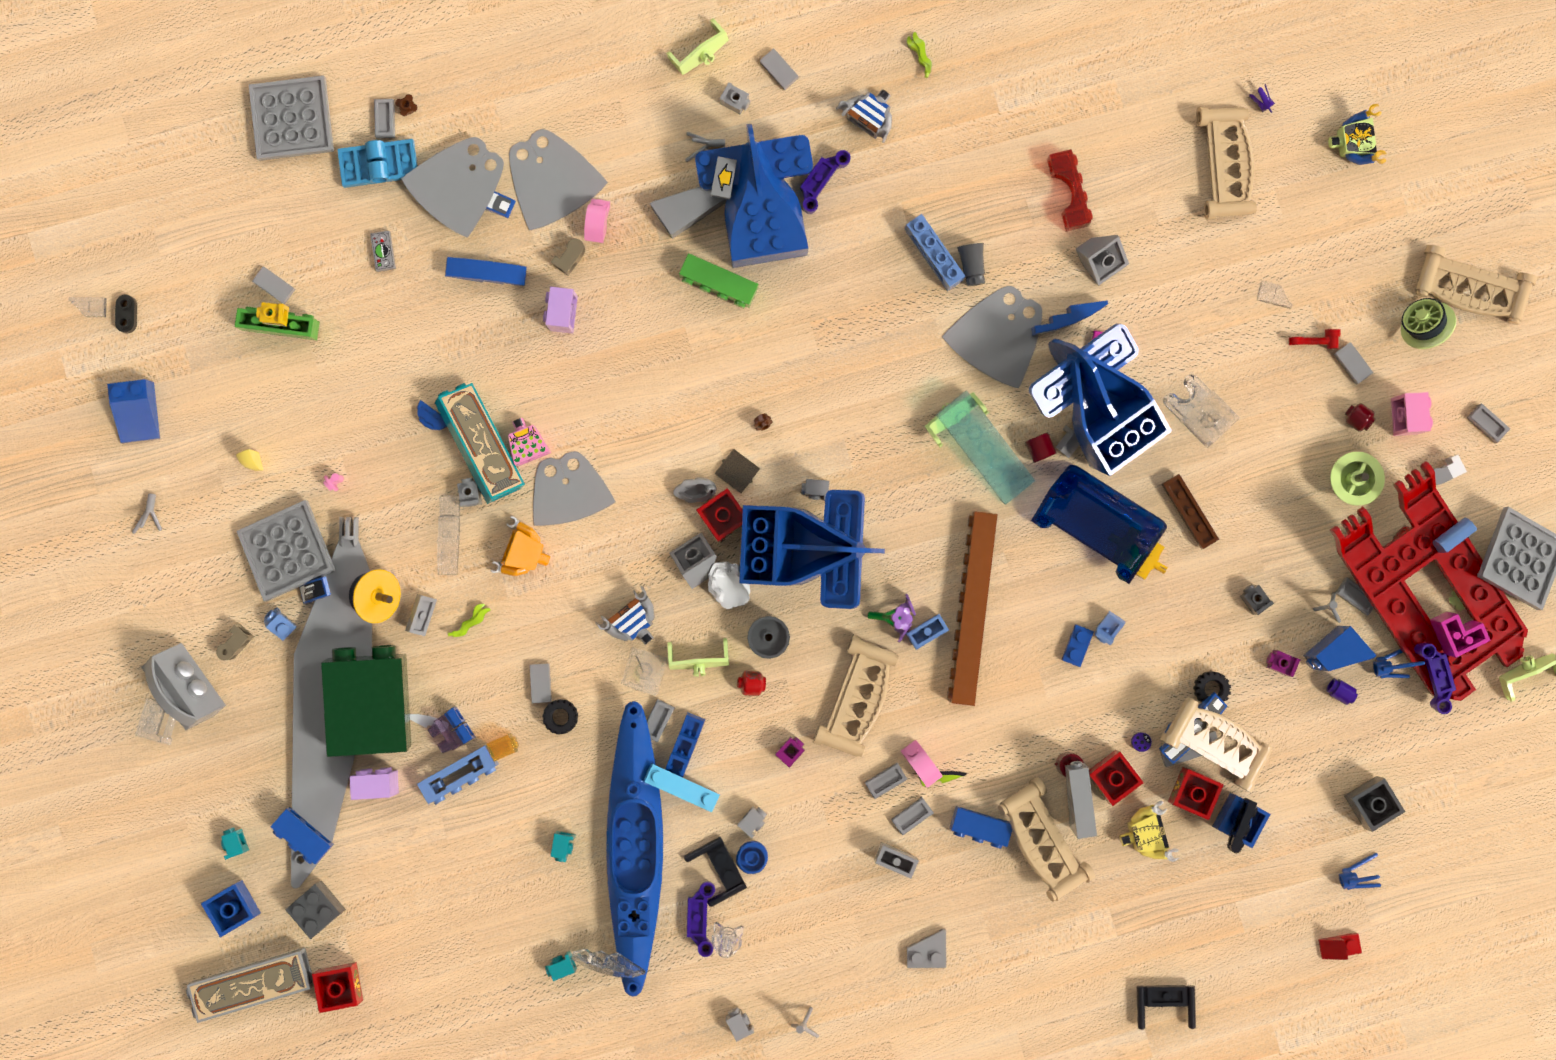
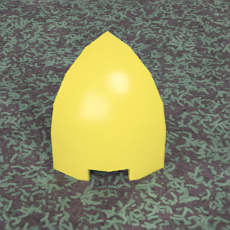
(250, 459)

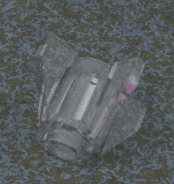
(726, 939)

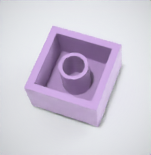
(560, 310)
(377, 784)

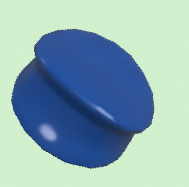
(752, 857)

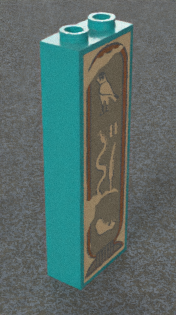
(479, 442)

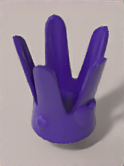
(1267, 101)

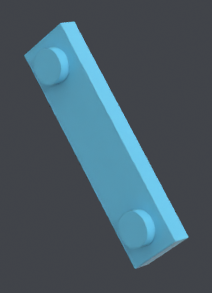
(681, 787)

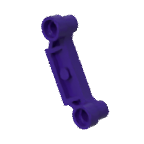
(820, 177)
(1440, 676)
(698, 918)

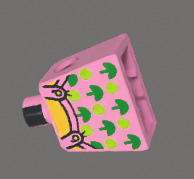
(526, 443)

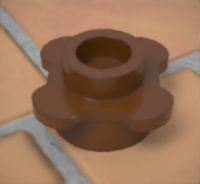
(408, 99)
(762, 422)

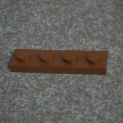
(1190, 511)

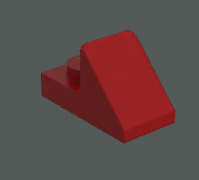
(1340, 946)

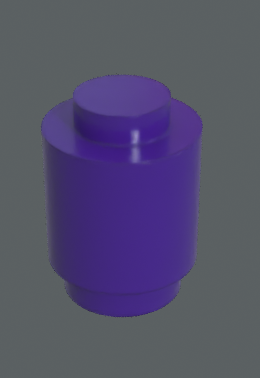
(1342, 691)

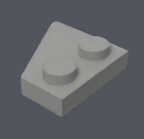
(928, 952)

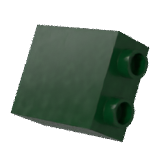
(366, 702)

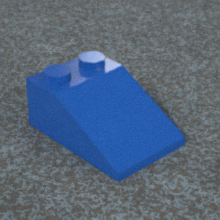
(134, 410)

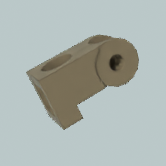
(571, 257)
(235, 643)

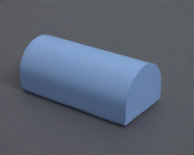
(1454, 535)
(927, 631)

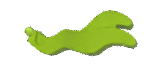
(918, 46)
(477, 617)

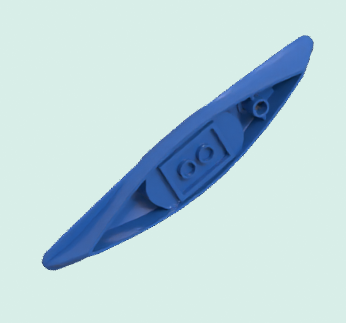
(634, 845)

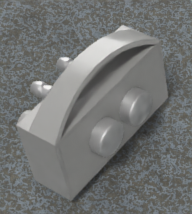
(181, 687)

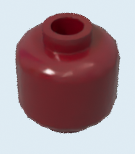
(1360, 417)

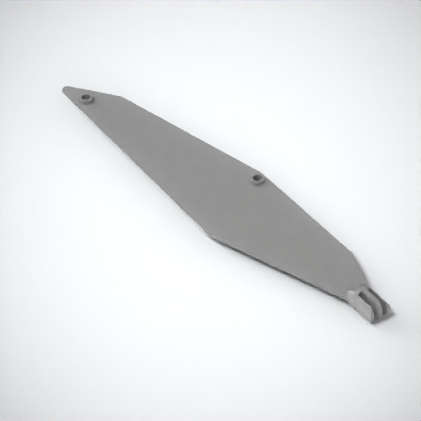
(317, 779)

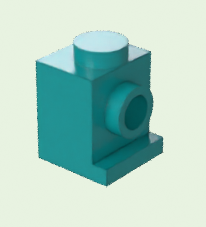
(233, 843)
(561, 846)
(561, 966)

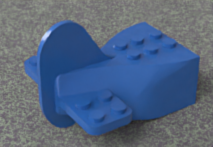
(763, 210)
(1111, 411)
(796, 547)

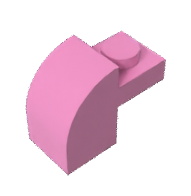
(596, 220)
(921, 763)

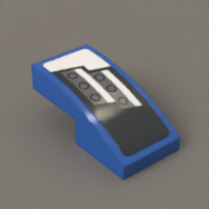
(315, 590)

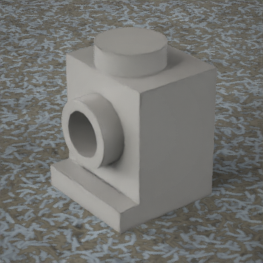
(735, 105)
(815, 488)
(472, 499)
(752, 821)
(739, 1024)

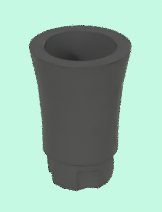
(973, 263)

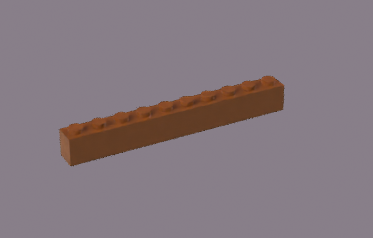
(973, 608)

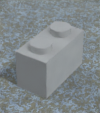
(896, 860)

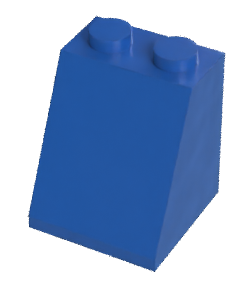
(1338, 649)

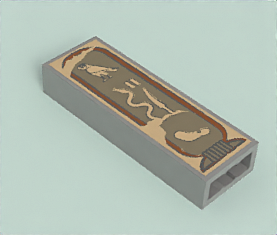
(250, 985)

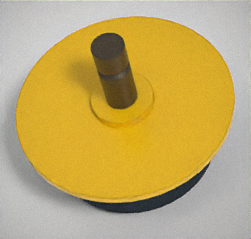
(375, 595)

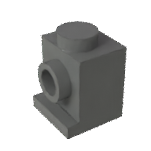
(1249, 599)

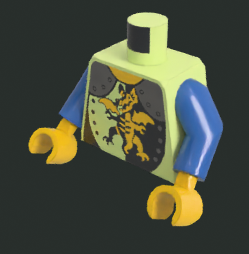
(1357, 139)

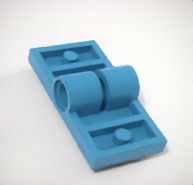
(376, 162)

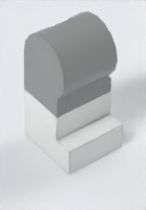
(1449, 471)

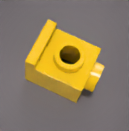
(279, 316)

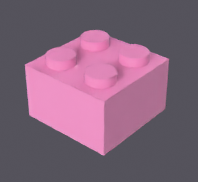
(1411, 414)

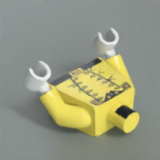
(1148, 833)

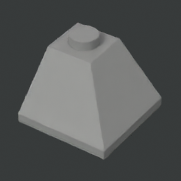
(1102, 257)
(694, 560)

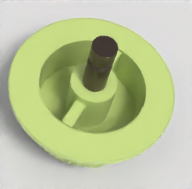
(1357, 478)

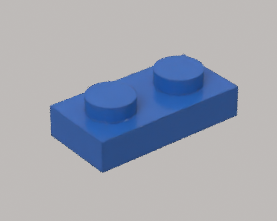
(1077, 645)

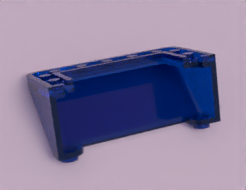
(1101, 520)

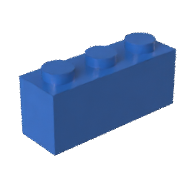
(981, 827)
(301, 836)

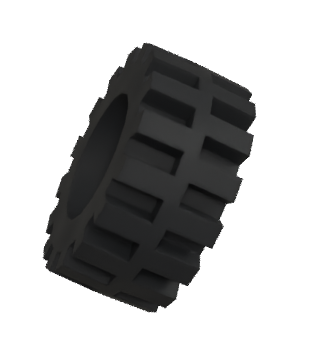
(1211, 676)
(548, 716)

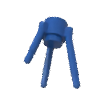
(1384, 668)
(1350, 880)

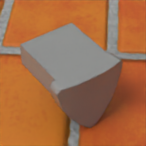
(1068, 443)

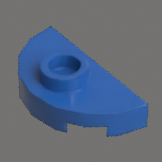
(429, 417)

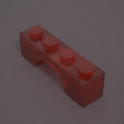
(1063, 167)

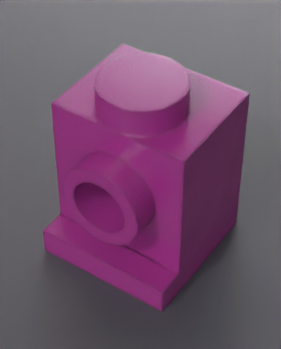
(1274, 663)
(790, 758)

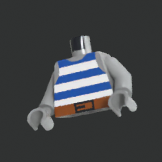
(869, 113)
(631, 620)

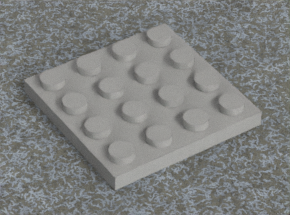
(291, 118)
(285, 550)
(1521, 559)

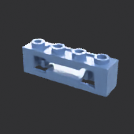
(934, 252)
(430, 790)

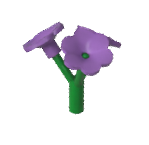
(900, 617)

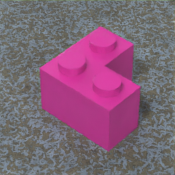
(1458, 637)

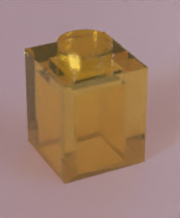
(503, 746)

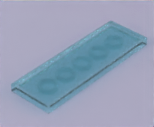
(985, 447)

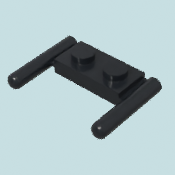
(724, 867)
(1166, 997)

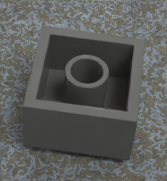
(1374, 803)
(315, 909)

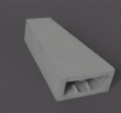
(685, 209)
(1080, 800)

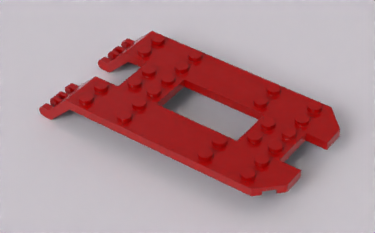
(1383, 574)

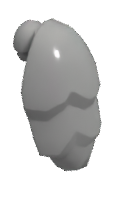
(695, 490)

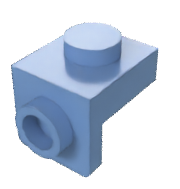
(279, 624)
(1109, 628)

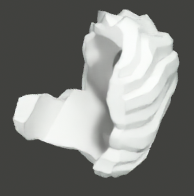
(725, 585)

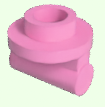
(331, 483)

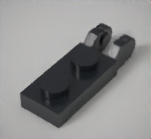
(1241, 825)

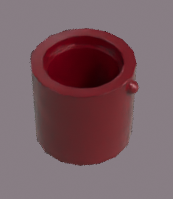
(1040, 447)
(1065, 759)

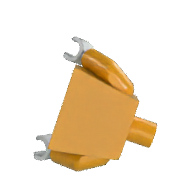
(522, 551)

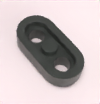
(126, 313)

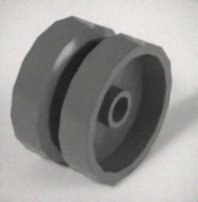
(771, 648)

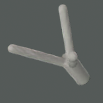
(709, 143)
(149, 510)
(1331, 606)
(803, 1026)

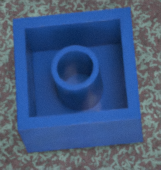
(1228, 815)
(231, 908)

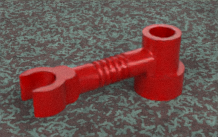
(1331, 339)

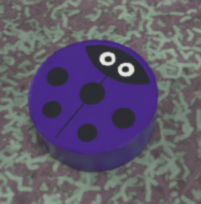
(1141, 741)

